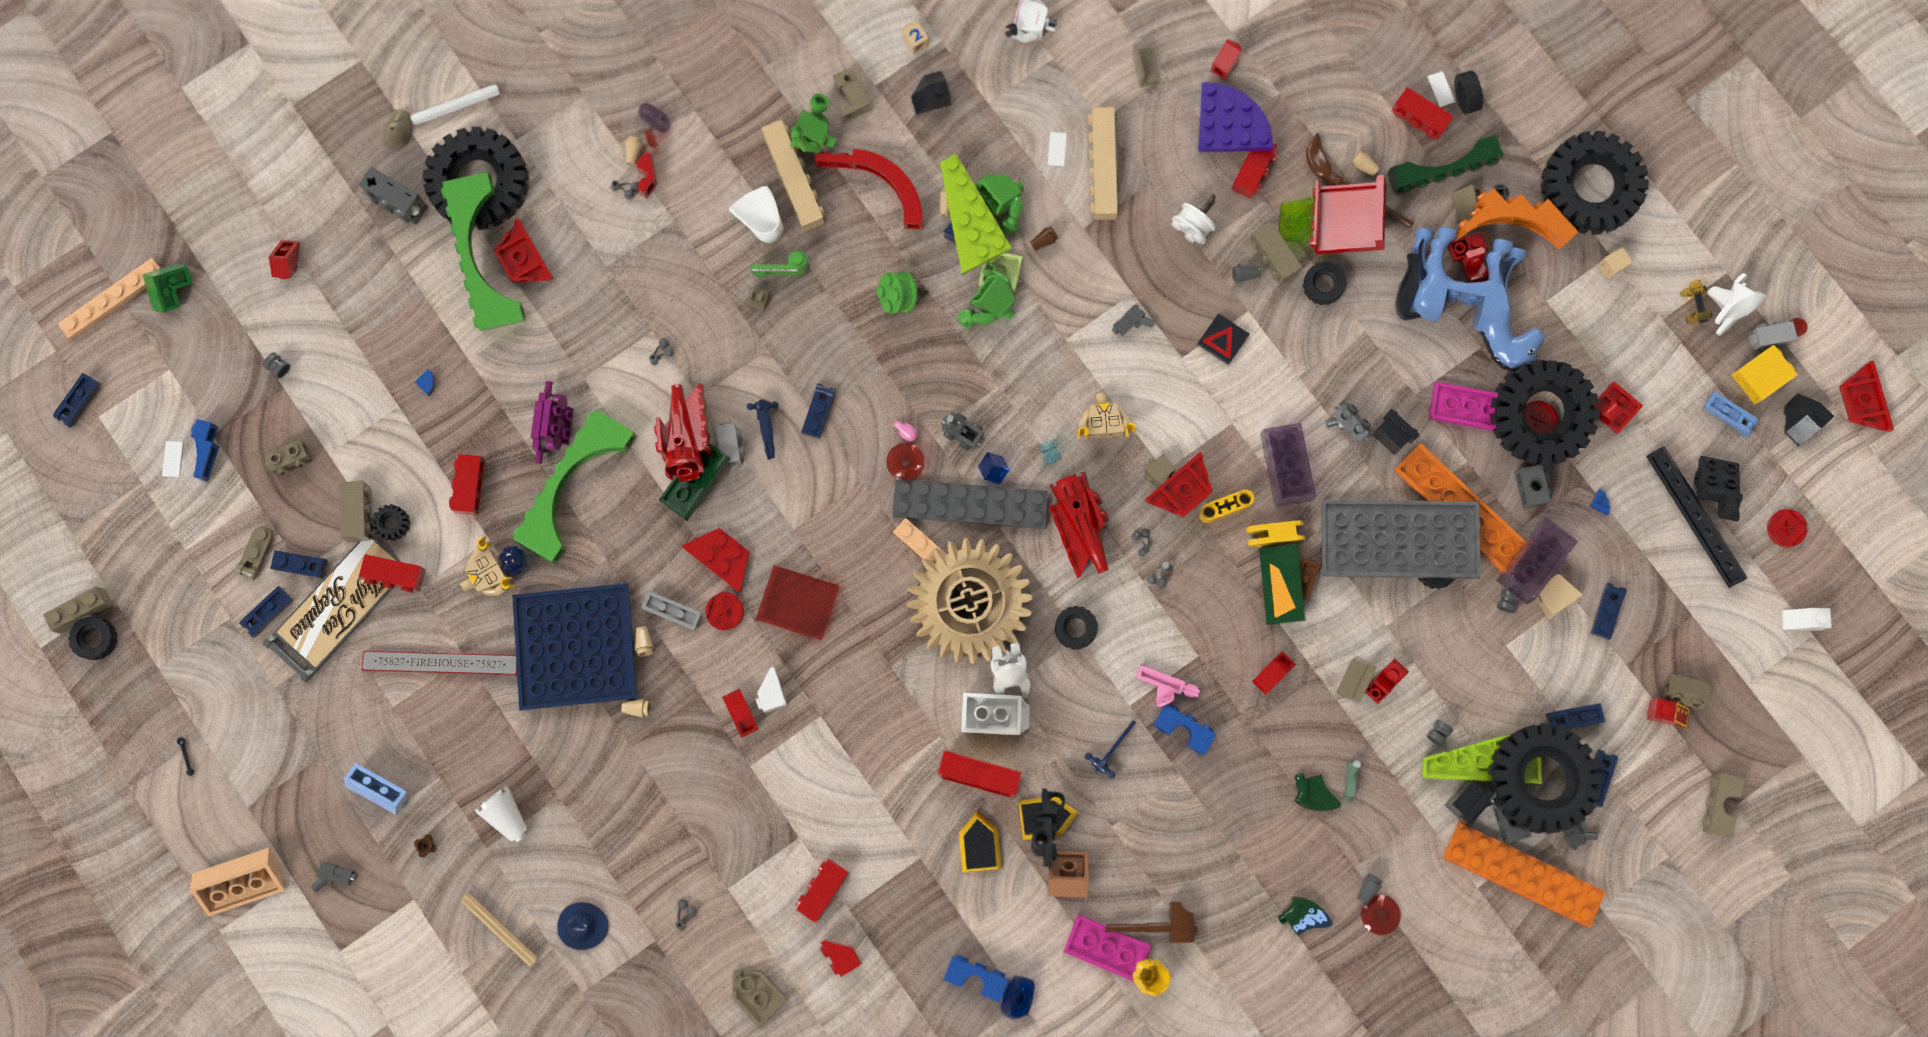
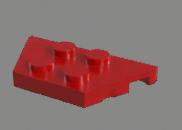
(521, 257)
(1865, 399)
(1183, 489)
(721, 555)

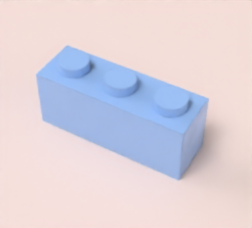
(375, 789)

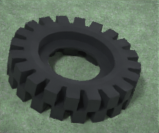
(482, 146)
(1610, 154)
(1578, 412)
(1516, 799)

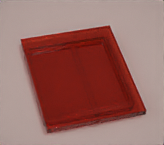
(797, 602)

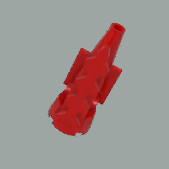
(684, 434)
(1080, 526)

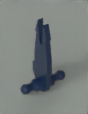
(762, 408)
(1099, 764)

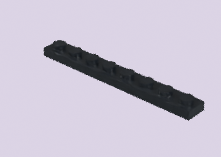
(1696, 517)

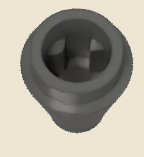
(1245, 273)
(1369, 888)

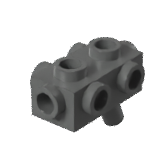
(1347, 418)
(958, 428)

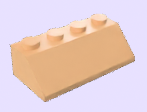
(237, 882)

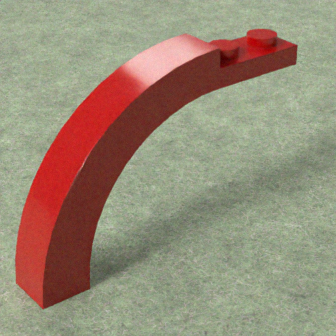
(886, 170)

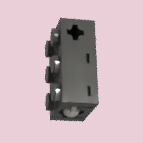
(392, 196)

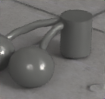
(629, 193)
(668, 351)
(1137, 536)
(1160, 582)
(691, 911)

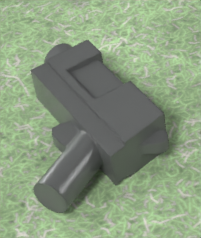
(1132, 317)
(1576, 837)
(330, 872)

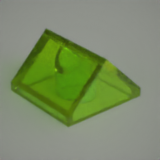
(1296, 220)

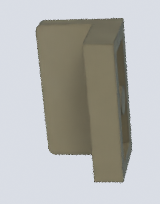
(1144, 66)
(1465, 199)
(1356, 680)

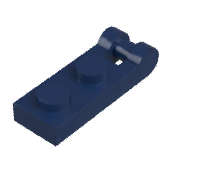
(76, 399)
(818, 411)
(298, 564)
(266, 611)
(1608, 611)
(1578, 716)
(1607, 773)

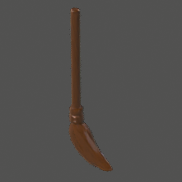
(1322, 169)

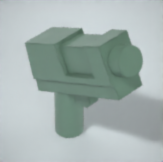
(1351, 779)

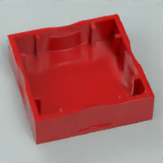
(979, 774)

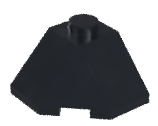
(931, 93)
(1804, 418)

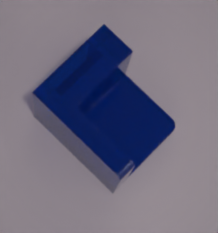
(993, 468)

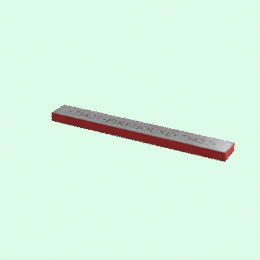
(439, 663)

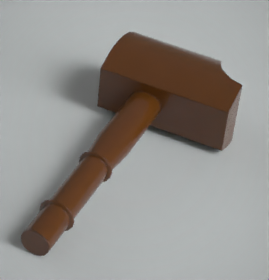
(1180, 926)

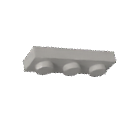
(671, 610)

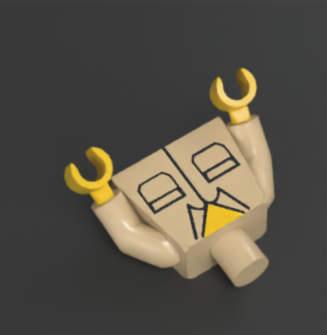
(1104, 420)
(485, 572)

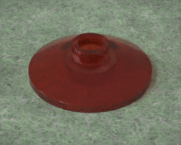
(903, 452)
(1371, 919)

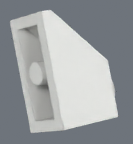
(1806, 619)
(771, 693)

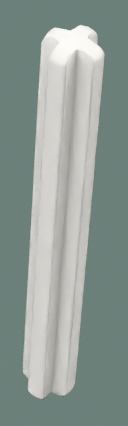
(455, 104)

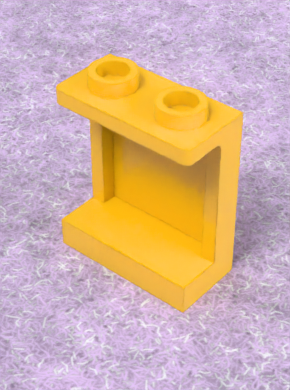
(1764, 374)

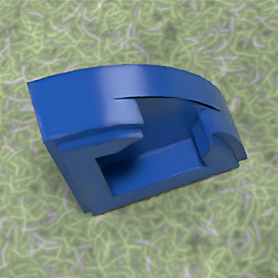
(426, 382)
(1600, 502)

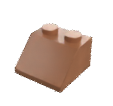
(1069, 875)

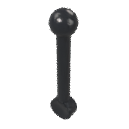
(181, 741)

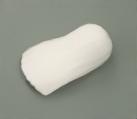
(759, 214)

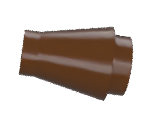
(1044, 238)

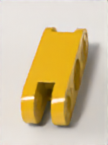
(1275, 533)

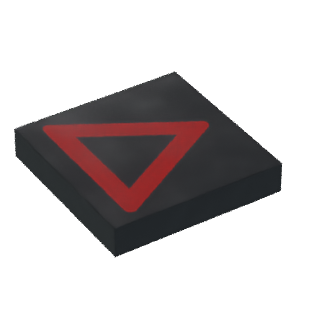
(1223, 339)

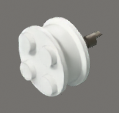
(1194, 221)

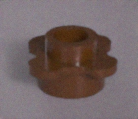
(419, 844)

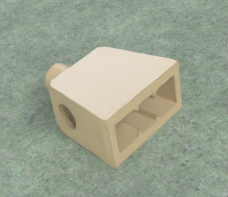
(1557, 596)

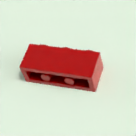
(1422, 113)
(1252, 171)
(467, 484)
(391, 573)
(821, 890)

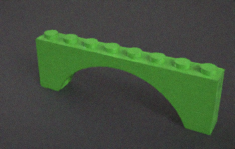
(464, 200)
(597, 437)

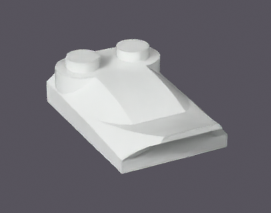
(994, 714)

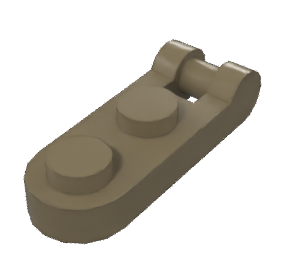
(255, 552)

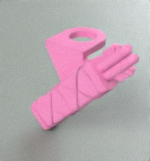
(1166, 685)

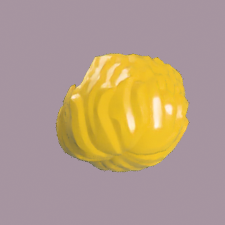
(1151, 977)

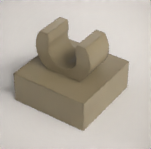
(757, 298)

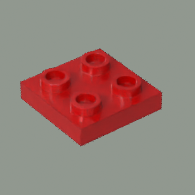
(1617, 407)

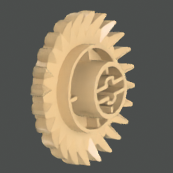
(975, 634)

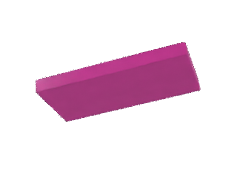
(1462, 406)
(1105, 949)

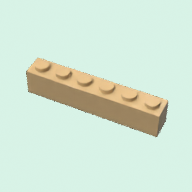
(1103, 163)
(792, 175)

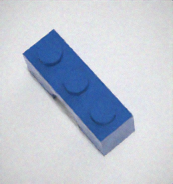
(1200, 736)
(993, 982)

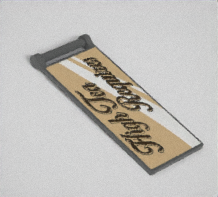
(330, 611)

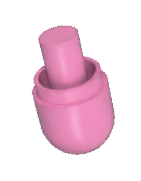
(906, 431)

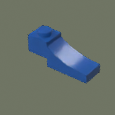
(204, 435)

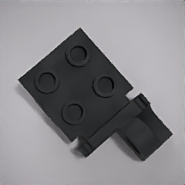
(1720, 483)
(1045, 830)

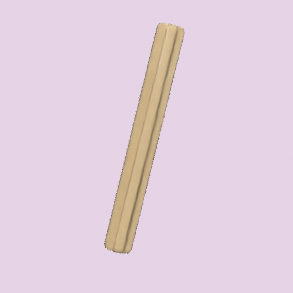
(499, 929)

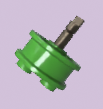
(898, 292)

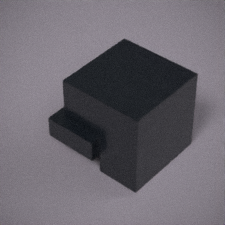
(1395, 432)
(1469, 802)

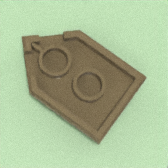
(756, 995)

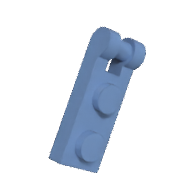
(1730, 414)

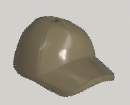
(402, 125)

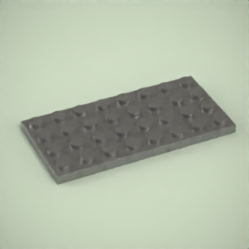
(1401, 539)

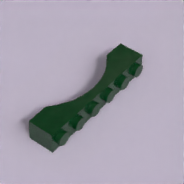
(1409, 175)

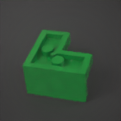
(162, 286)

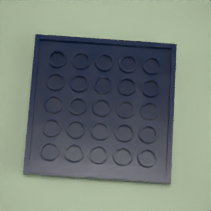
(574, 647)

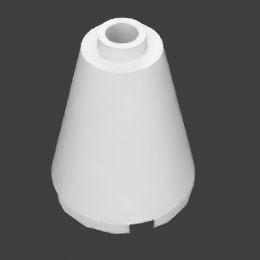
(503, 815)

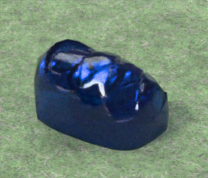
(1018, 997)

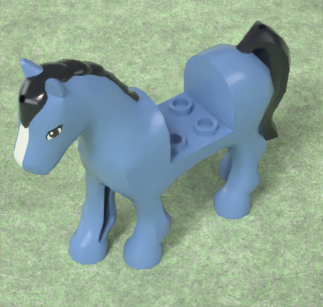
(1428, 286)

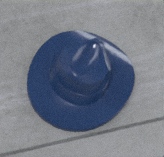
(582, 926)

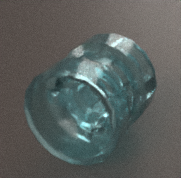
(1050, 453)

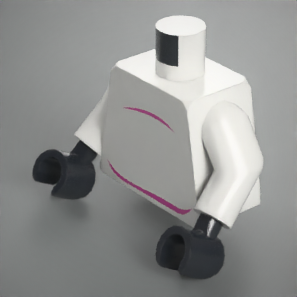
(1030, 21)

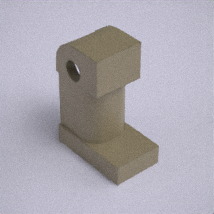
(849, 84)

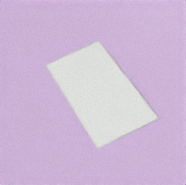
(1441, 89)
(1057, 149)
(172, 459)

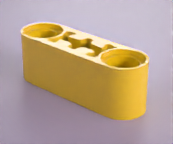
(1216, 504)

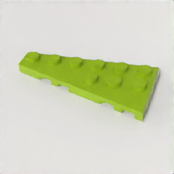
(973, 225)
(1472, 764)

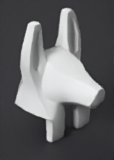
(1735, 302)
(1009, 670)

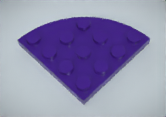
(1231, 121)

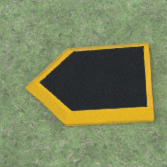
(1028, 816)
(979, 845)

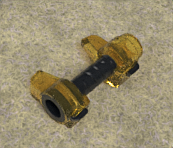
(1696, 291)

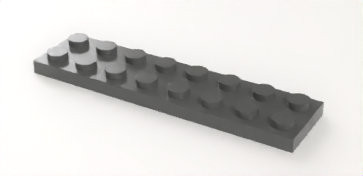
(970, 504)

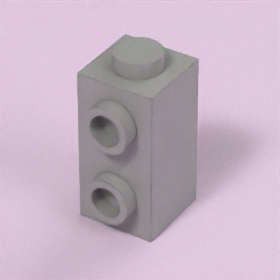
(1776, 334)
(728, 442)

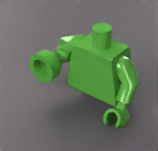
(812, 128)
(1001, 195)
(992, 299)

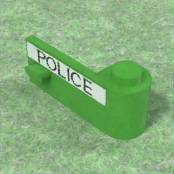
(796, 265)

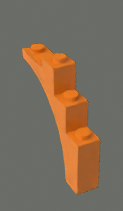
(1540, 218)

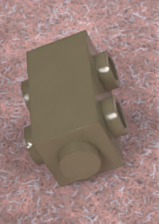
(283, 459)
(1687, 691)

